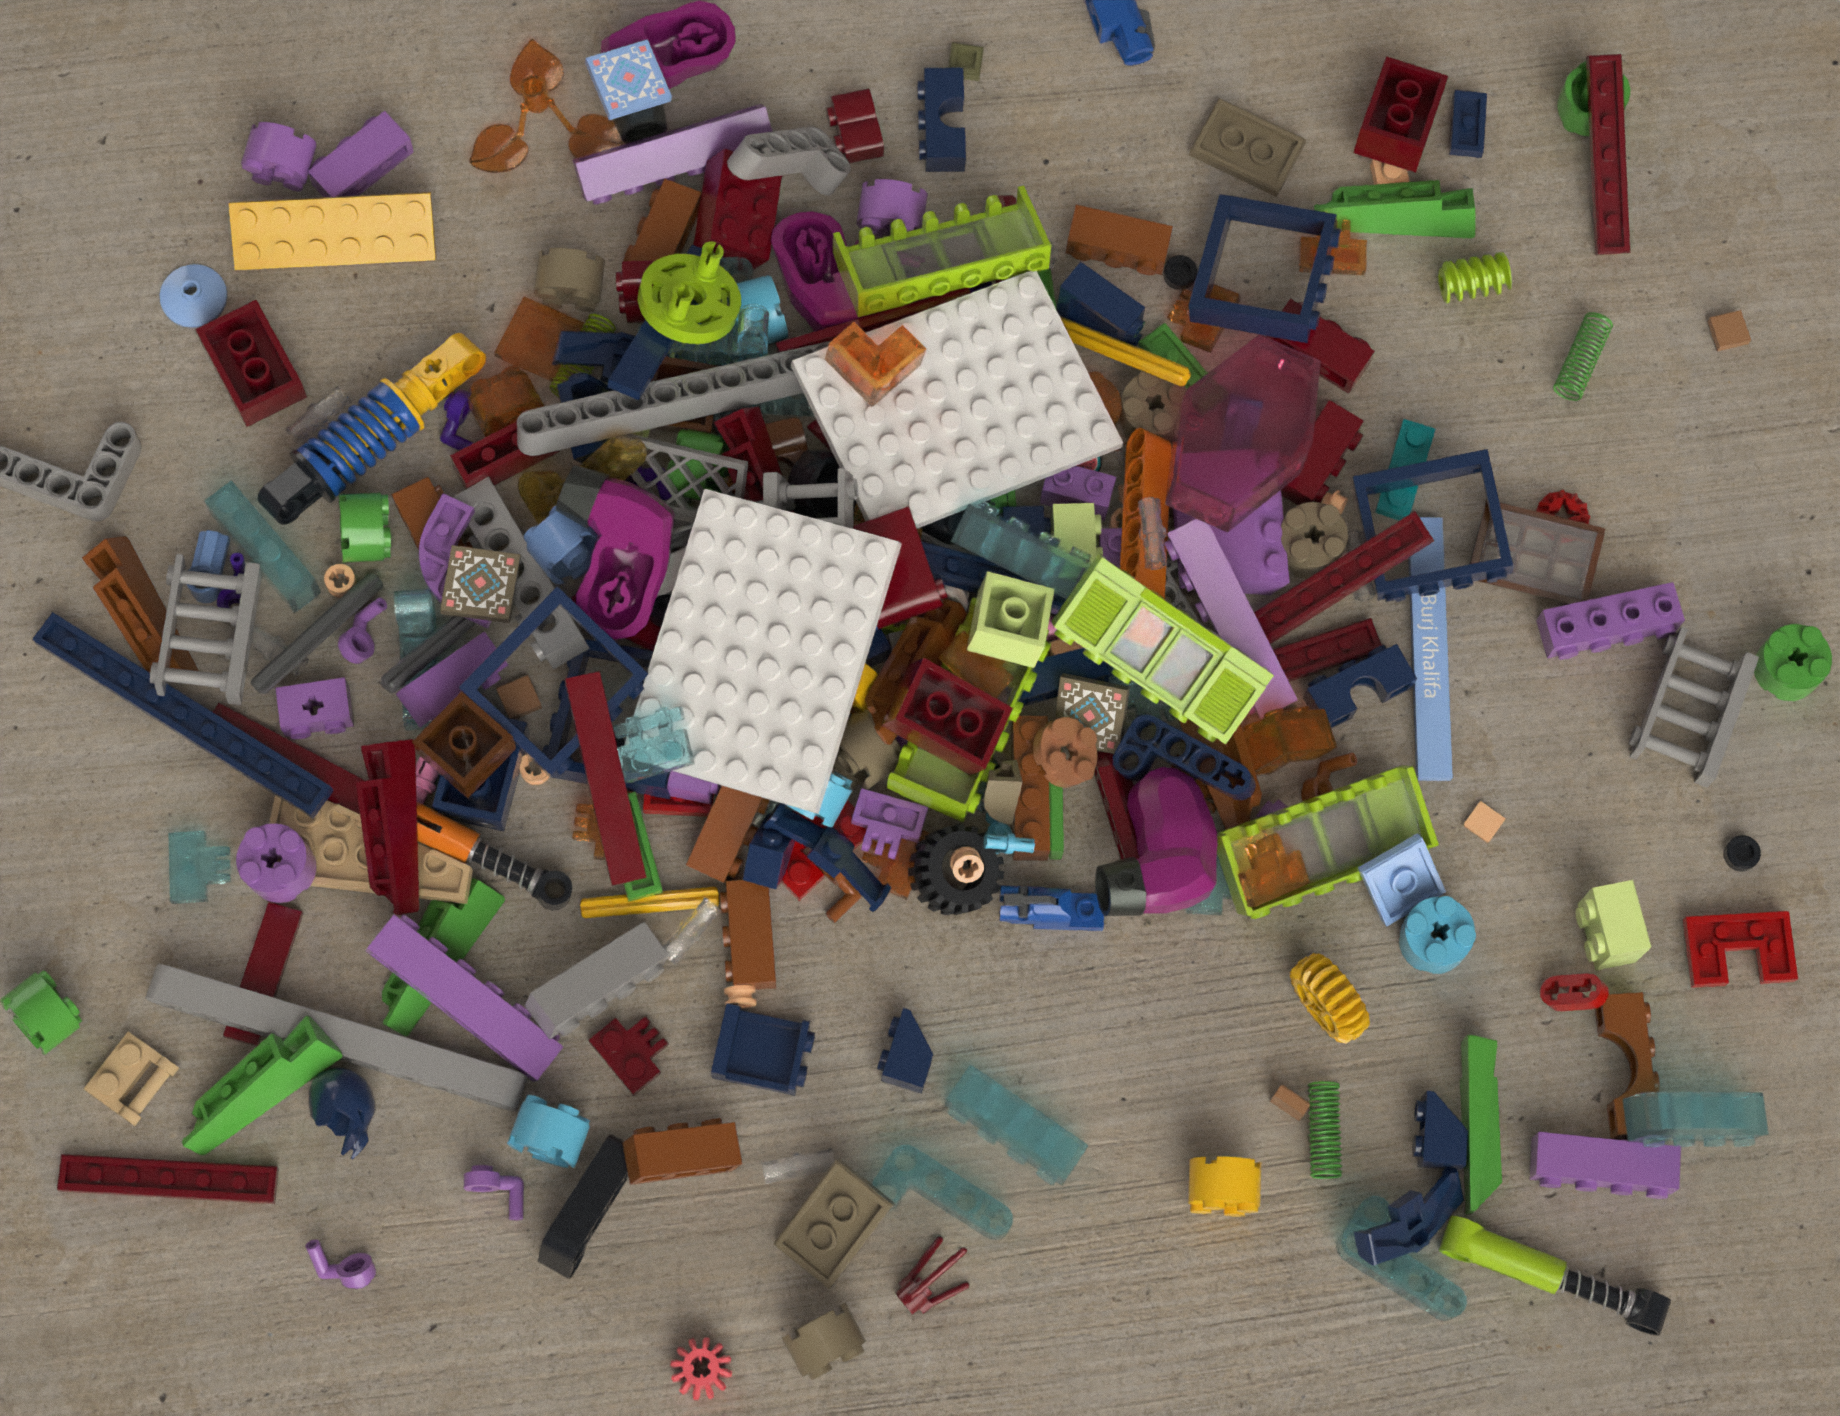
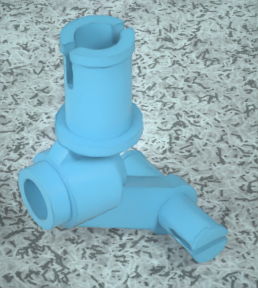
(1001, 837)

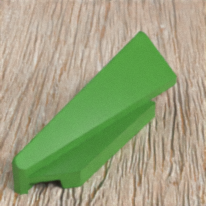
(1404, 209)
(457, 929)
(260, 1083)
(1481, 1120)

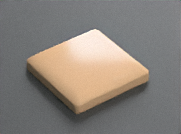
(1484, 822)

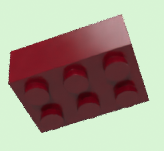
(1400, 114)
(737, 212)
(251, 363)
(947, 716)

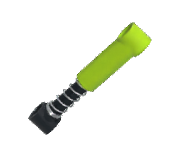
(1473, 1244)

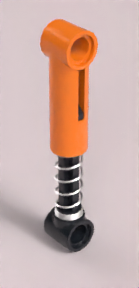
(466, 846)

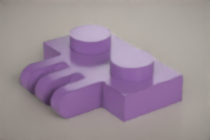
(888, 820)

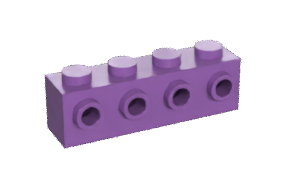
(1610, 620)
(1604, 1163)

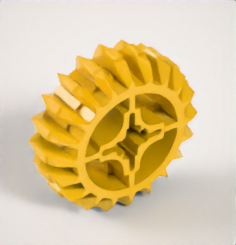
(1329, 998)

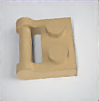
(123, 1071)

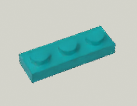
(1410, 448)

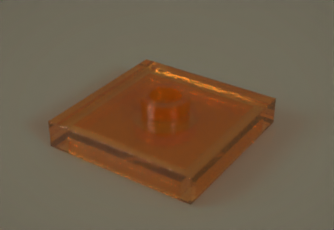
(533, 338)

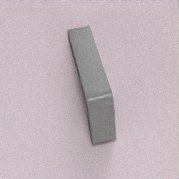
(81, 488)

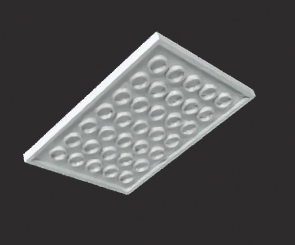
(979, 417)
(767, 645)

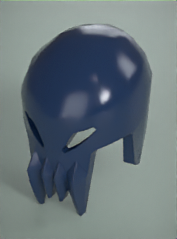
(343, 1104)

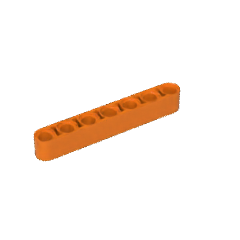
(1145, 477)

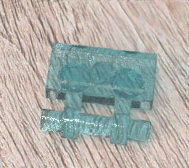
(656, 754)

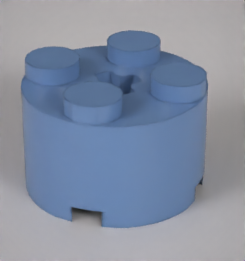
(561, 546)

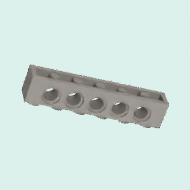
(564, 639)

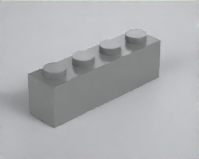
(596, 981)

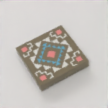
(480, 584)
(1096, 706)

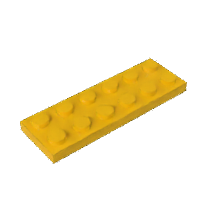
(332, 231)

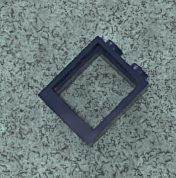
(1100, 305)

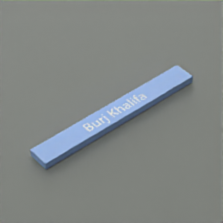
(1430, 665)

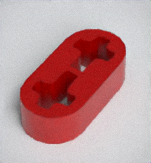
(1574, 986)

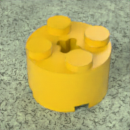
(1225, 1185)

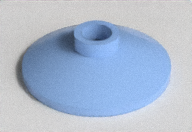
(199, 307)

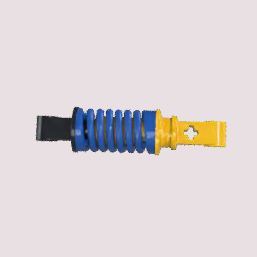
(363, 431)

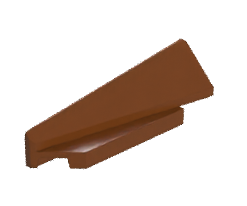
(133, 601)
(920, 639)
(1230, 810)

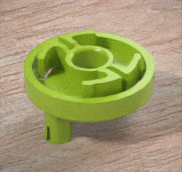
(676, 283)

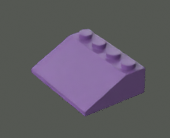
(1252, 548)

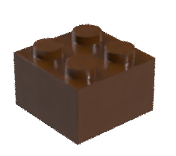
(464, 744)

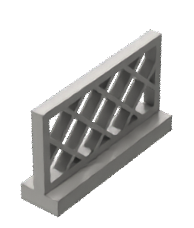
(683, 512)

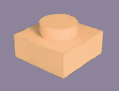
(1385, 173)

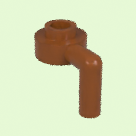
(1320, 783)
(845, 902)

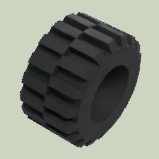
(930, 878)

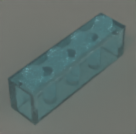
(262, 546)
(1020, 550)
(1695, 1117)
(1015, 1125)

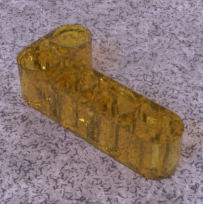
(615, 457)

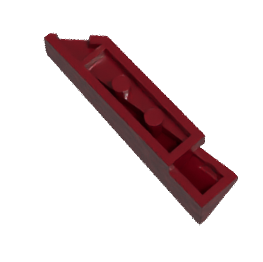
(749, 441)
(1114, 795)
(390, 822)

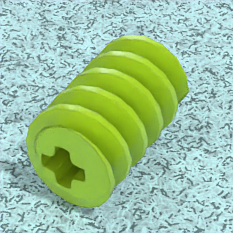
(1474, 275)

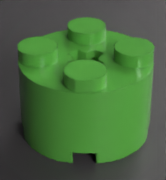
(1573, 101)
(704, 442)
(362, 527)
(1808, 665)
(41, 1012)

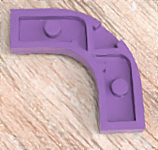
(439, 534)

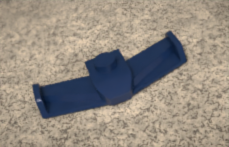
(592, 350)
(830, 852)
(1412, 1221)

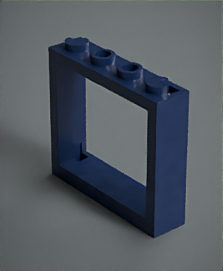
(1256, 319)
(1424, 473)
(557, 597)
(561, 721)

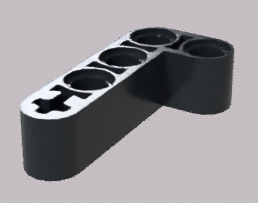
(585, 1209)

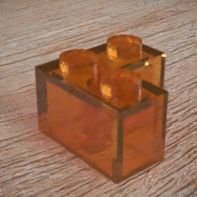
(874, 368)
(1288, 738)

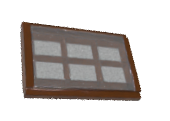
(1548, 553)

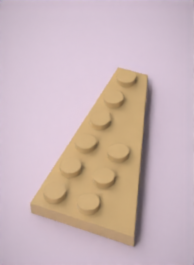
(341, 859)

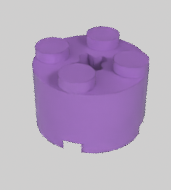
(278, 155)
(887, 202)
(264, 847)

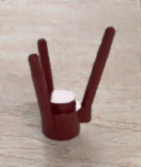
(915, 1293)

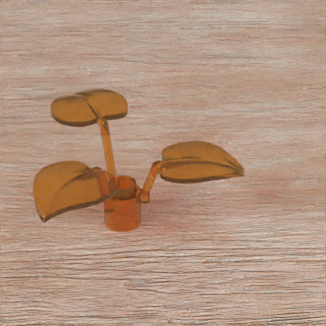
(532, 77)

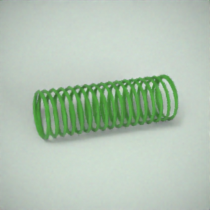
(1580, 356)
(1327, 1095)

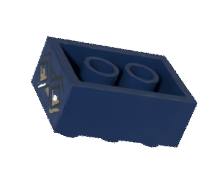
(492, 800)

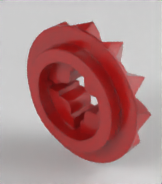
(1573, 505)

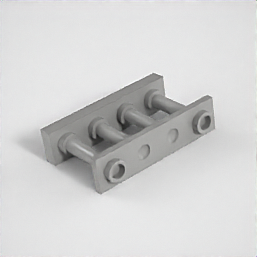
(779, 492)
(236, 649)
(1727, 702)

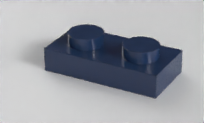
(1468, 124)

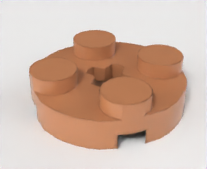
(1081, 746)

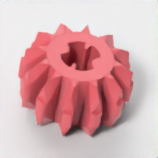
(689, 1370)

